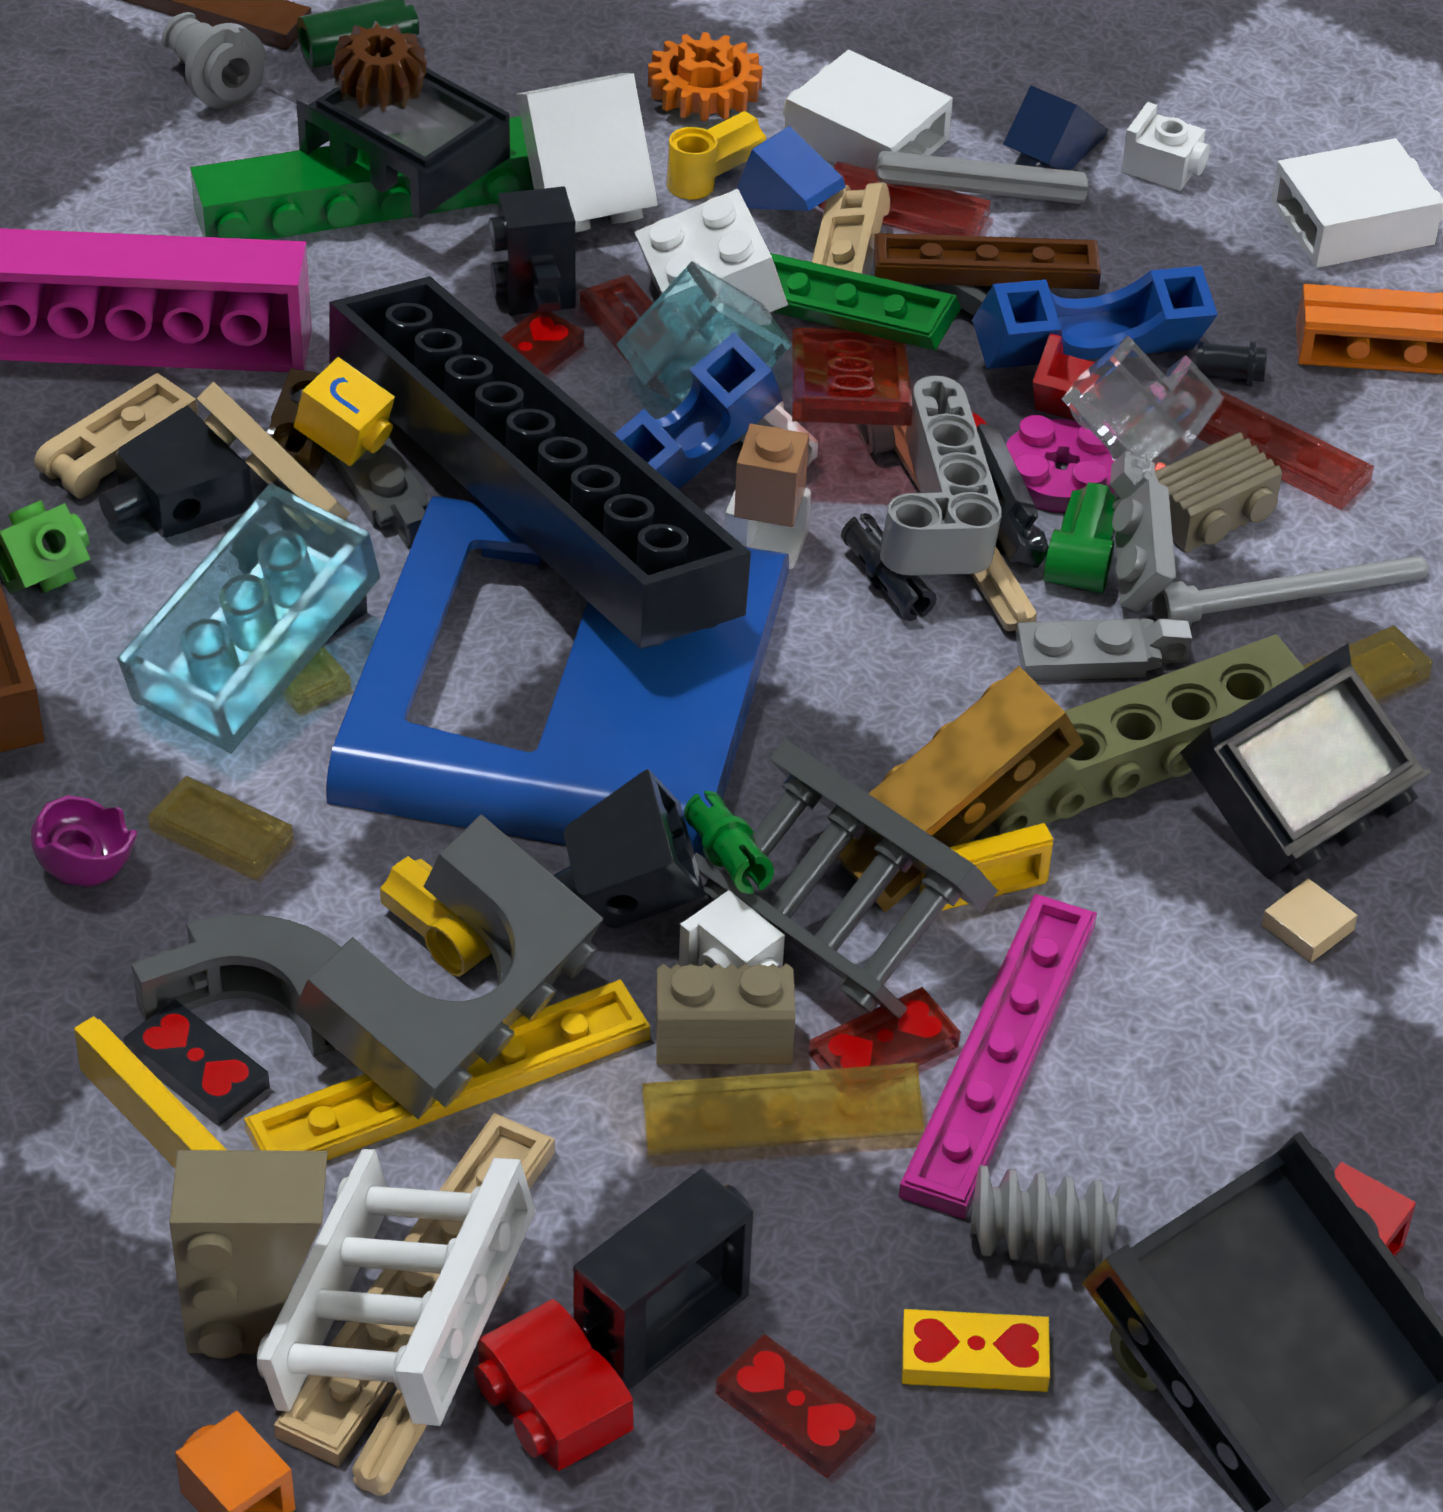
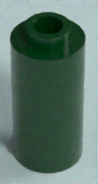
(321, 31)

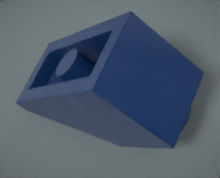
(1052, 132)

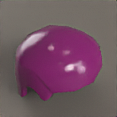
(81, 841)

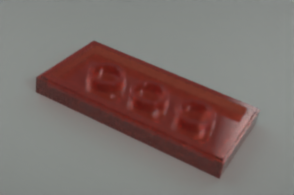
(849, 378)

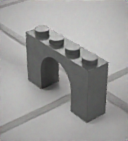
(425, 1044)

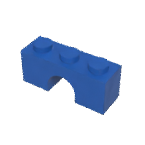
(726, 395)

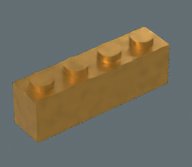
(971, 772)

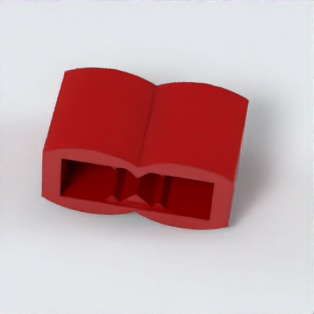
(554, 1386)

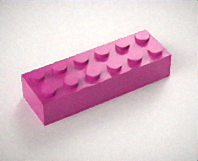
(154, 300)

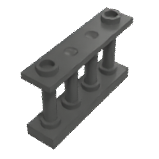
(898, 848)

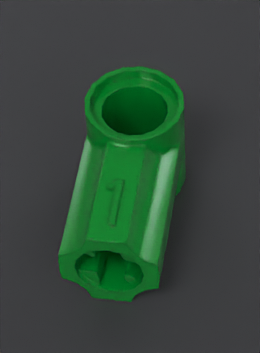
(1084, 546)

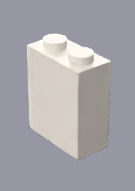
(866, 108)
(592, 144)
(1357, 202)

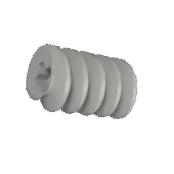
(1043, 1218)

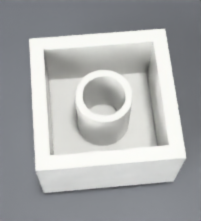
(718, 238)

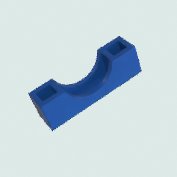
(1158, 312)

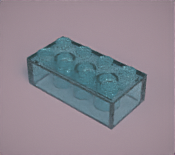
(249, 617)

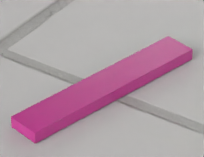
(997, 1056)

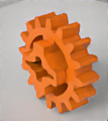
(703, 75)

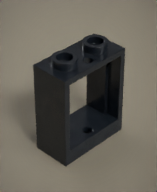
(665, 1276)

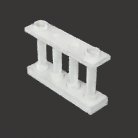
(445, 1319)

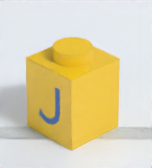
(345, 412)

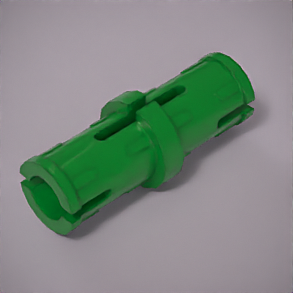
(729, 842)

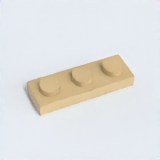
(267, 455)

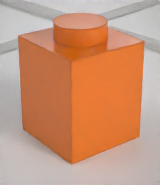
(233, 1470)

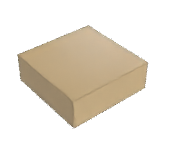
(1309, 920)

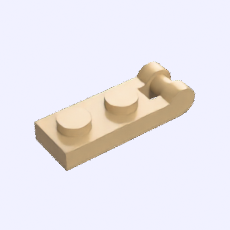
(850, 228)
(107, 430)

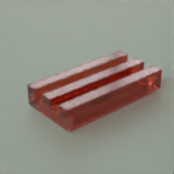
(609, 312)

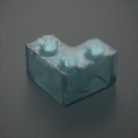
(689, 323)

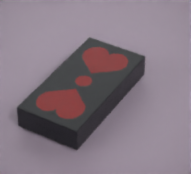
(197, 1062)

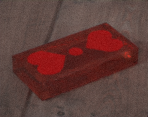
(545, 340)
(886, 1040)
(795, 1405)

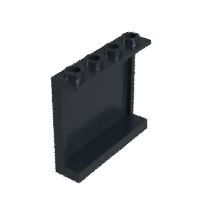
(1277, 1327)

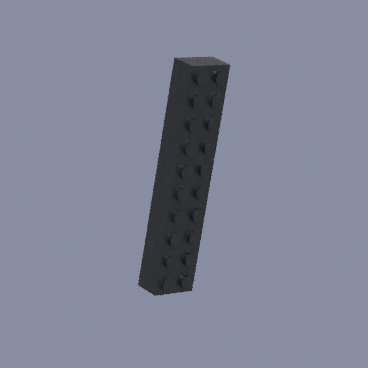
(543, 463)

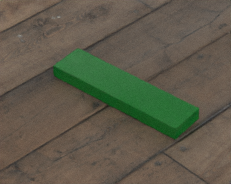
(865, 303)

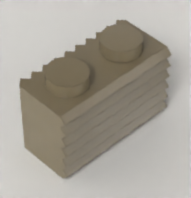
(1219, 491)
(725, 1014)

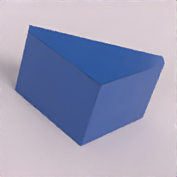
(787, 175)

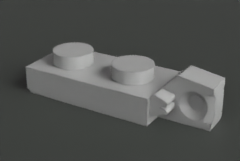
(1141, 532)
(1100, 647)

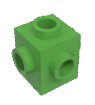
(42, 547)

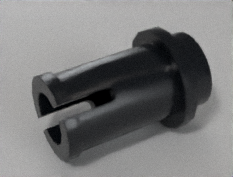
(1232, 362)

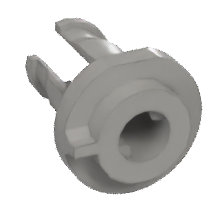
(220, 61)

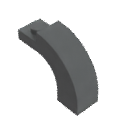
(237, 959)

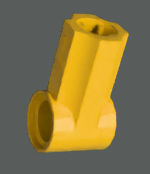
(703, 154)
(447, 937)

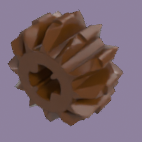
(379, 67)

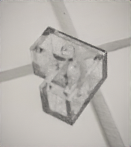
(1141, 408)

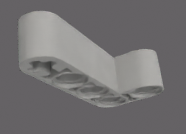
(958, 512)

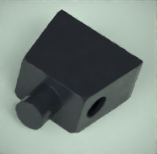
(177, 477)
(632, 854)

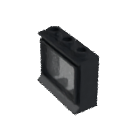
(437, 141)
(1305, 766)

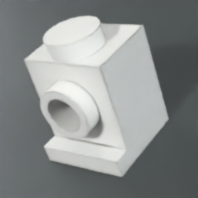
(1164, 149)
(728, 934)

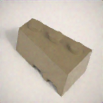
(240, 1240)

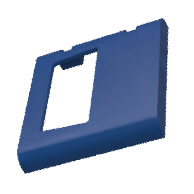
(612, 717)

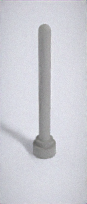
(1189, 603)

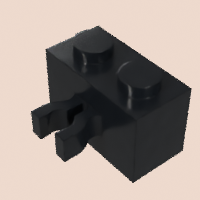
(534, 250)

